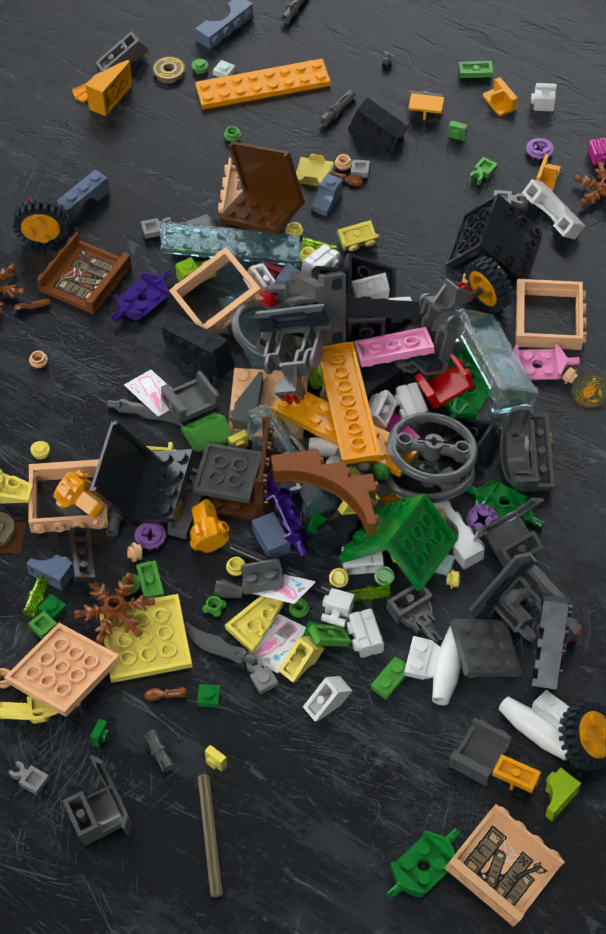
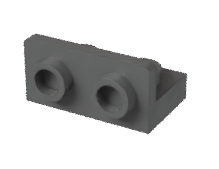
(262, 576)

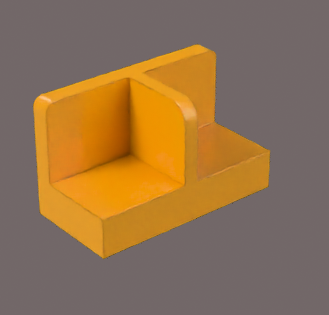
(501, 98)
(426, 104)
(548, 173)
(516, 774)

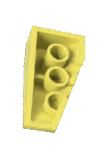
(14, 489)

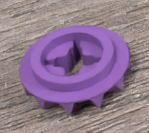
(541, 144)
(484, 510)
(143, 532)

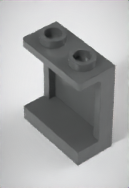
(190, 398)
(480, 751)

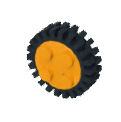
(40, 221)
(489, 284)
(584, 735)

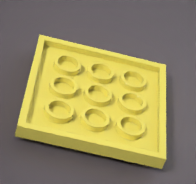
(159, 648)

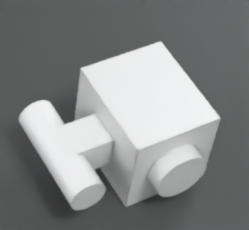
(544, 97)
(337, 607)

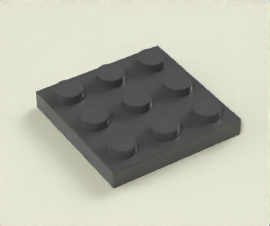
(227, 472)
(485, 648)

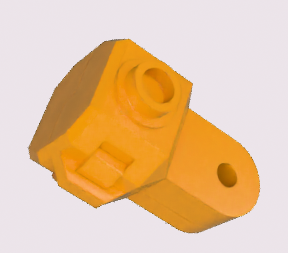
(74, 492)
(208, 531)

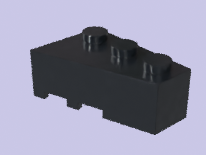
(377, 124)
(333, 531)

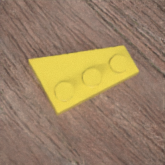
(254, 622)

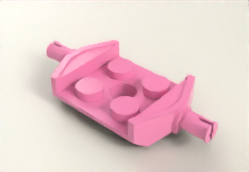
(552, 362)

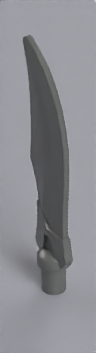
(141, 409)
(217, 646)

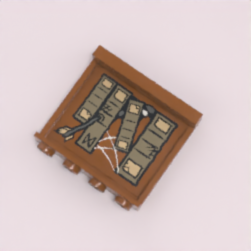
(83, 274)

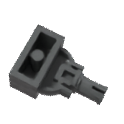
(415, 611)

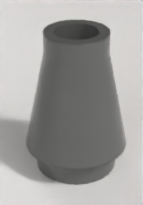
(226, 589)

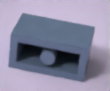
(270, 535)

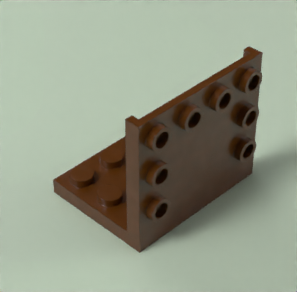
(269, 189)
(258, 503)

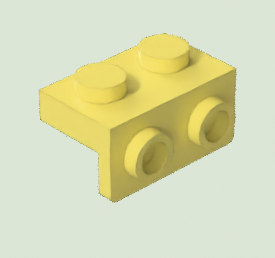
(357, 235)

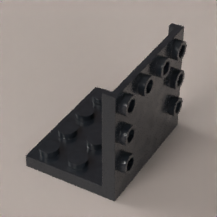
(499, 234)
(141, 482)

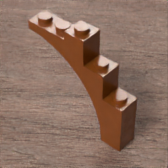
(310, 469)

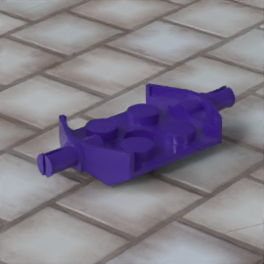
(150, 287)
(290, 515)

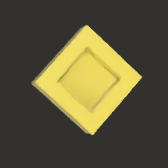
(239, 440)
(215, 758)

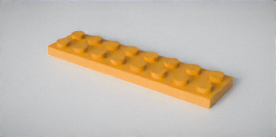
(262, 83)
(348, 404)
(315, 416)

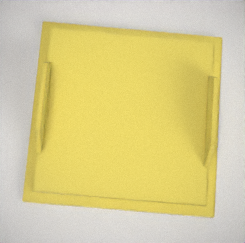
(313, 169)

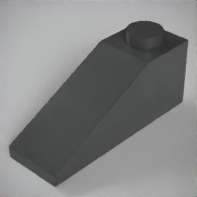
(129, 48)
(247, 401)

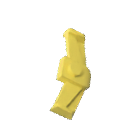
(32, 710)

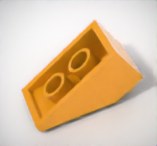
(109, 87)

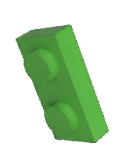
(475, 69)
(150, 580)
(329, 635)
(389, 678)

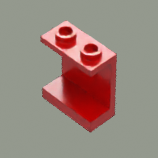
(446, 385)

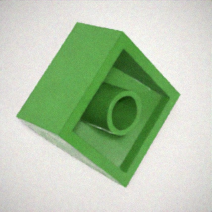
(207, 429)

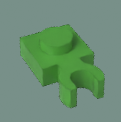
(483, 168)

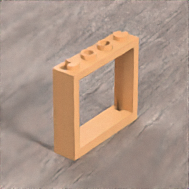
(550, 288)
(224, 317)
(56, 471)

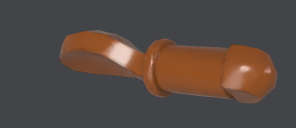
(354, 180)
(36, 304)
(156, 694)

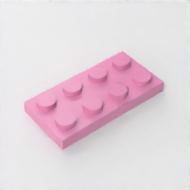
(394, 347)

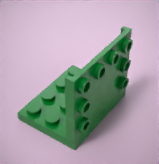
(411, 534)

